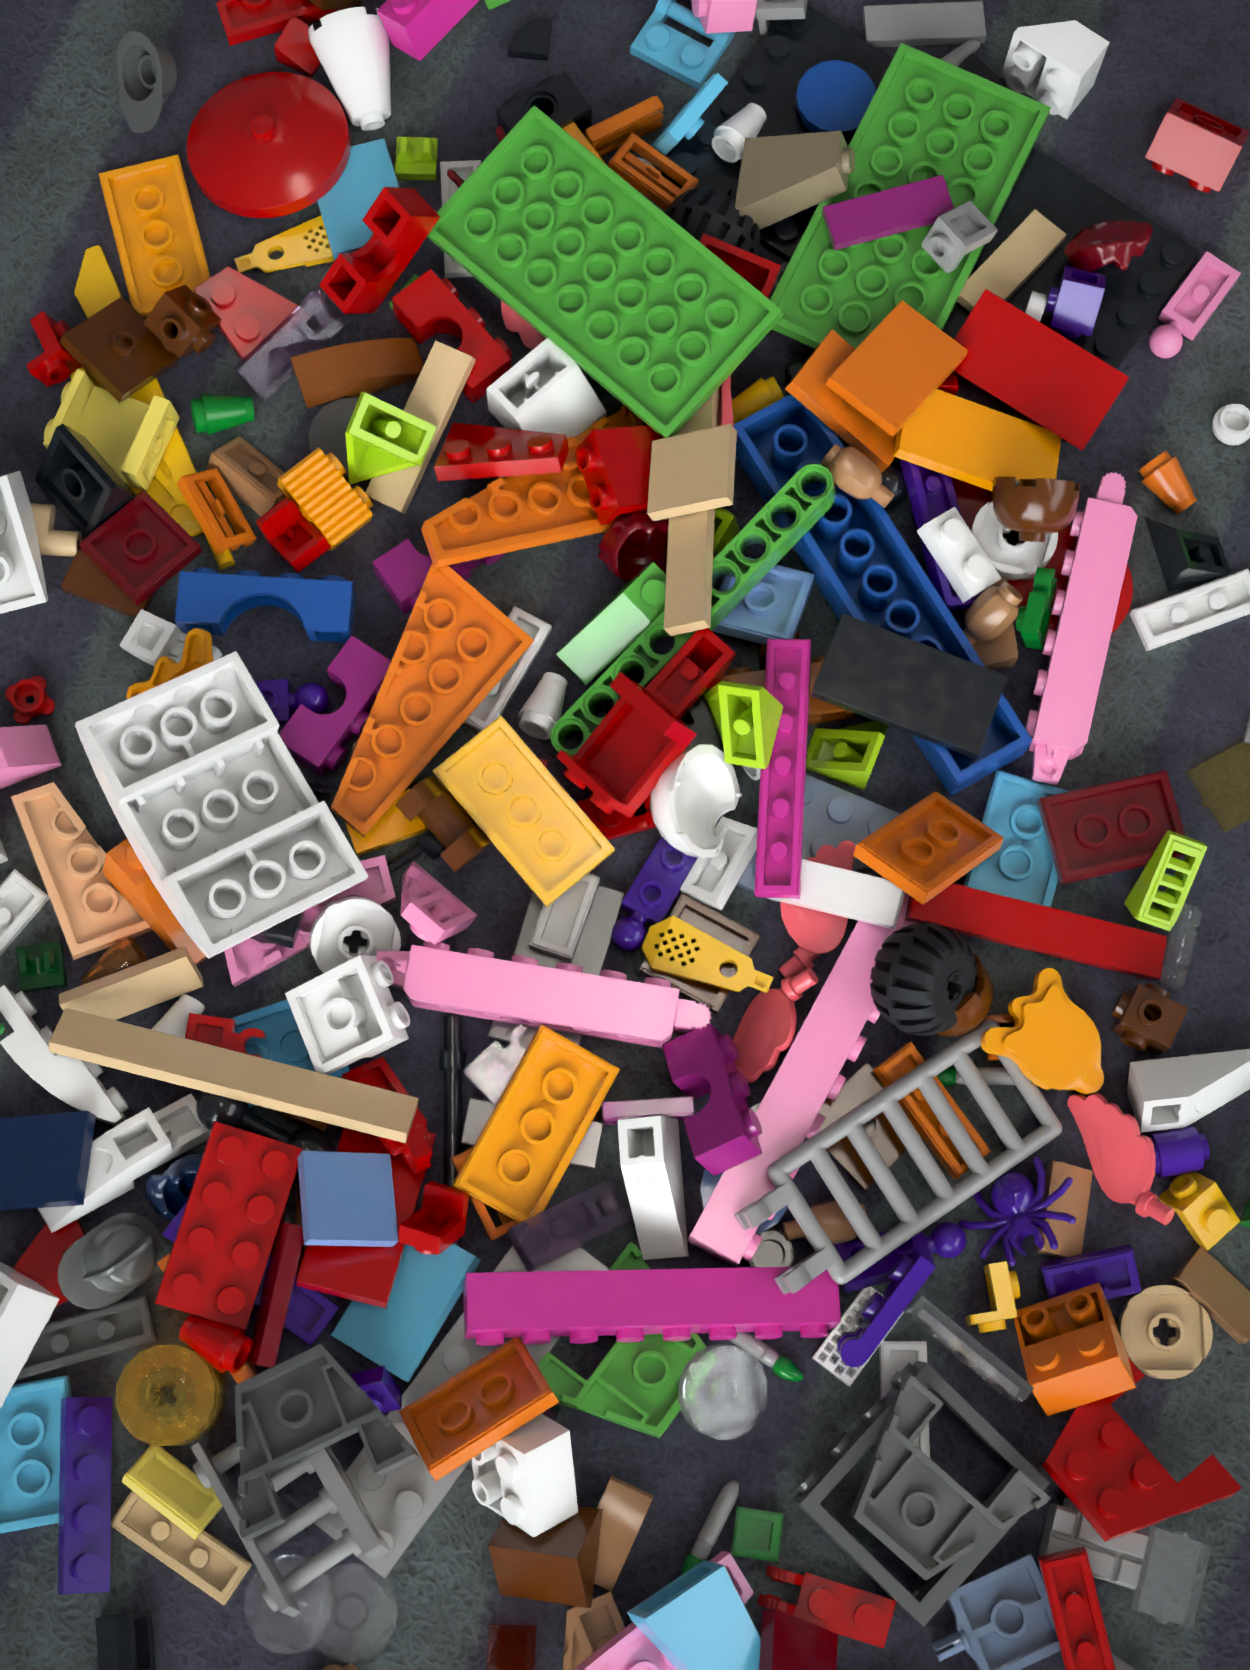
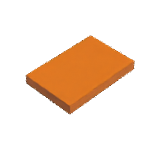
(896, 368)
(846, 421)
(928, 847)
(477, 1407)

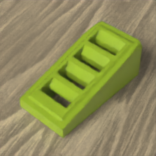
(1171, 901)

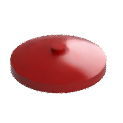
(268, 144)

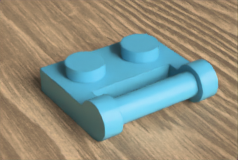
(675, 51)

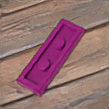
(887, 212)

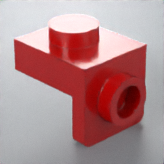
(56, 362)
(292, 535)
(438, 1221)

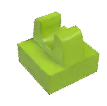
(416, 158)

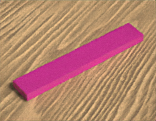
(785, 776)

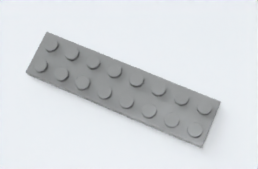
(409, 1494)

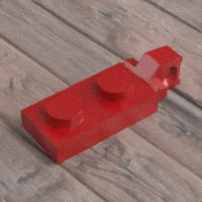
(415, 1150)

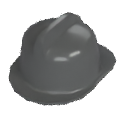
(140, 69)
(109, 1261)

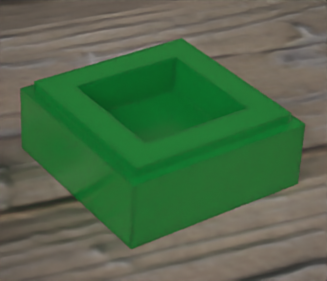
(757, 1534)

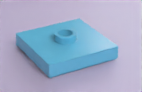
(688, 119)

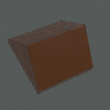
(551, 1566)

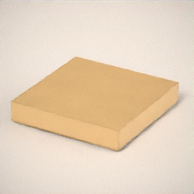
(692, 472)

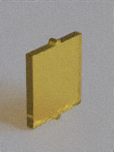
(1226, 785)

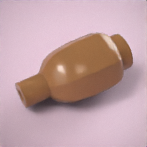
(856, 474)
(991, 613)
(830, 1218)

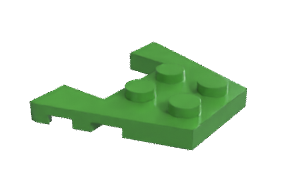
(634, 1381)

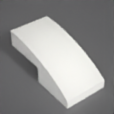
(155, 637)

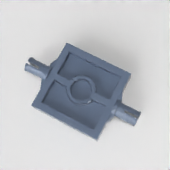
(1002, 1618)

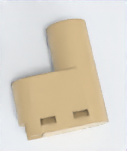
(53, 541)

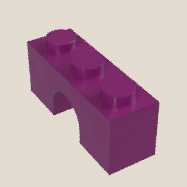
(405, 570)
(321, 739)
(726, 1127)

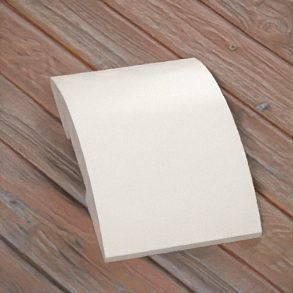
(217, 805)

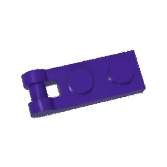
(884, 1310)

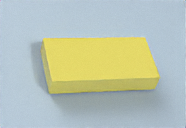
(173, 1490)

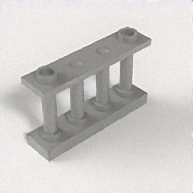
(335, 1496)

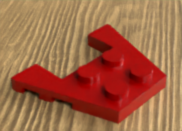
(1119, 1479)

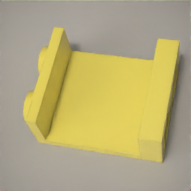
(124, 433)

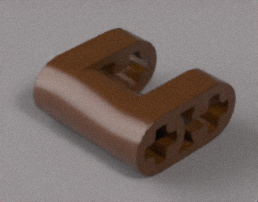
(445, 820)

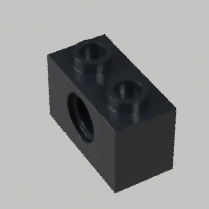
(555, 97)

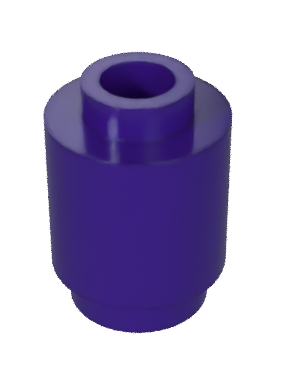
(1179, 1151)

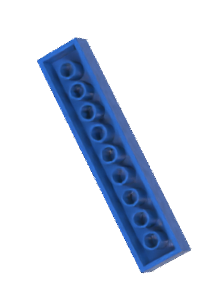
(869, 571)

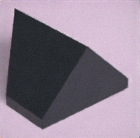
(1187, 556)

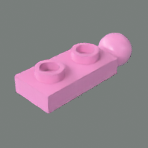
(1192, 305)

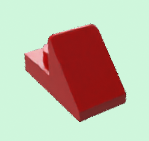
(691, 671)

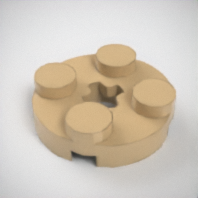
(1181, 1312)

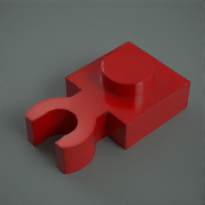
(220, 1032)

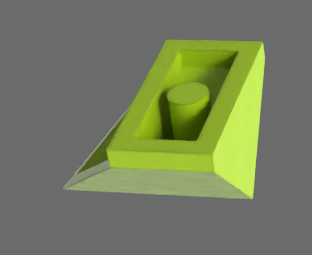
(384, 439)
(746, 722)
(846, 752)

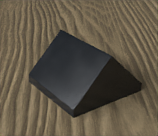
(81, 481)

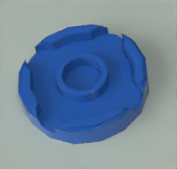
(834, 97)

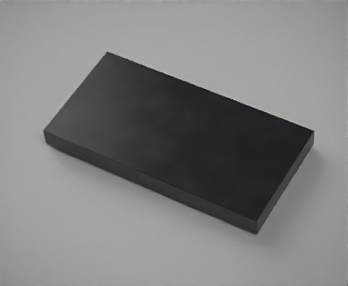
(909, 686)

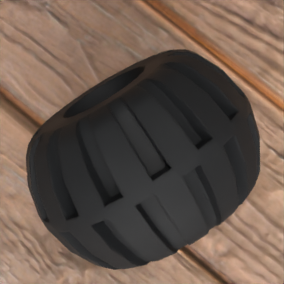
(714, 214)
(922, 978)

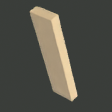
(433, 402)

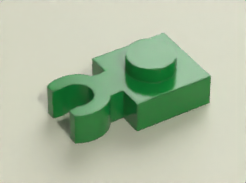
(1035, 617)

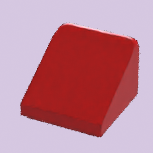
(295, 49)

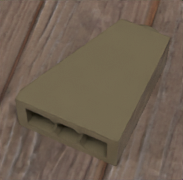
(791, 174)

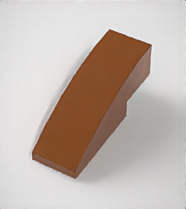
(356, 369)

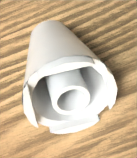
(357, 62)

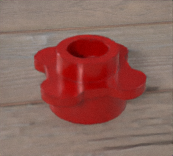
(25, 688)

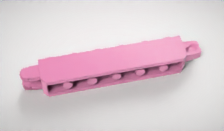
(1083, 630)
(541, 995)

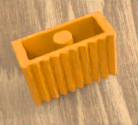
(326, 497)

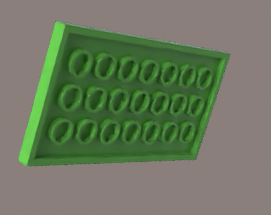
(917, 127)
(603, 273)

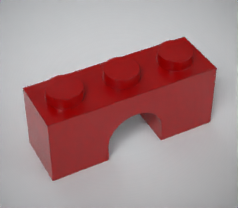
(399, 227)
(433, 308)

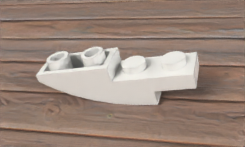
(62, 1076)
(130, 1152)

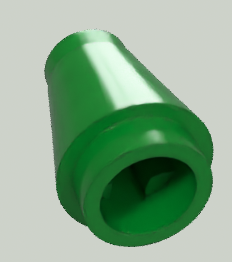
(220, 412)

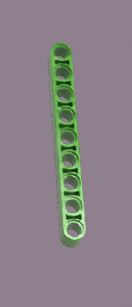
(728, 562)

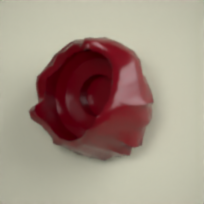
(1108, 243)
(634, 544)

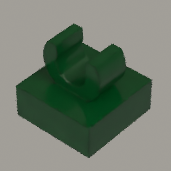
(41, 966)

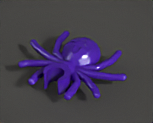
(1019, 1212)

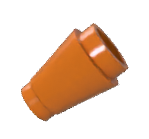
(1168, 482)

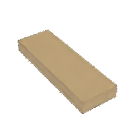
(1014, 260)
(136, 986)
(201, 1561)

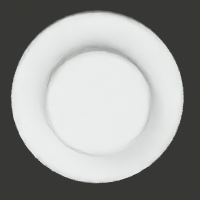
(1232, 424)

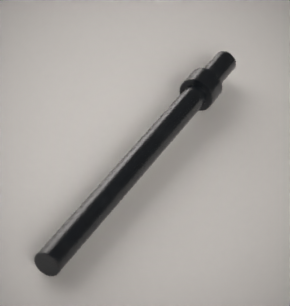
(452, 1062)

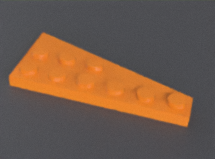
(521, 510)
(439, 674)

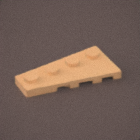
(72, 871)

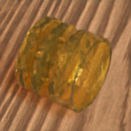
(198, 1390)

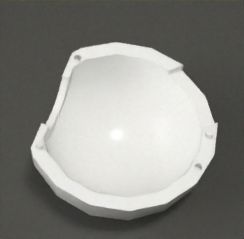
(693, 798)

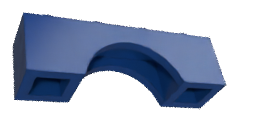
(216, 600)

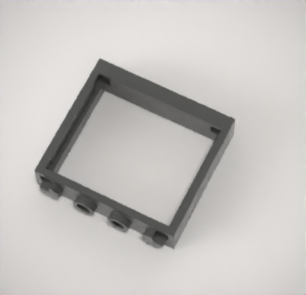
(848, 1450)

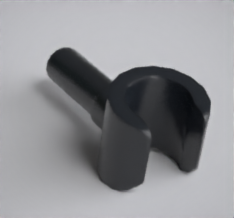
(426, 843)

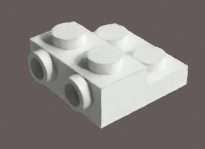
(348, 1013)

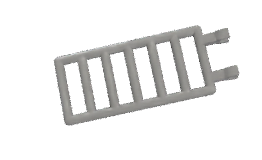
(947, 1198)

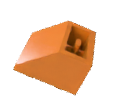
(1073, 1350)

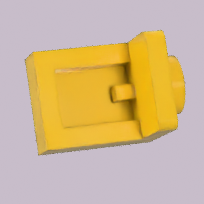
(1200, 1208)
(1002, 1290)

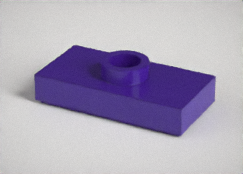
(1111, 1267)

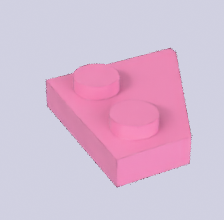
(431, 907)

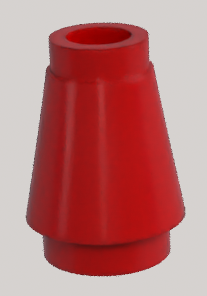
(217, 1343)

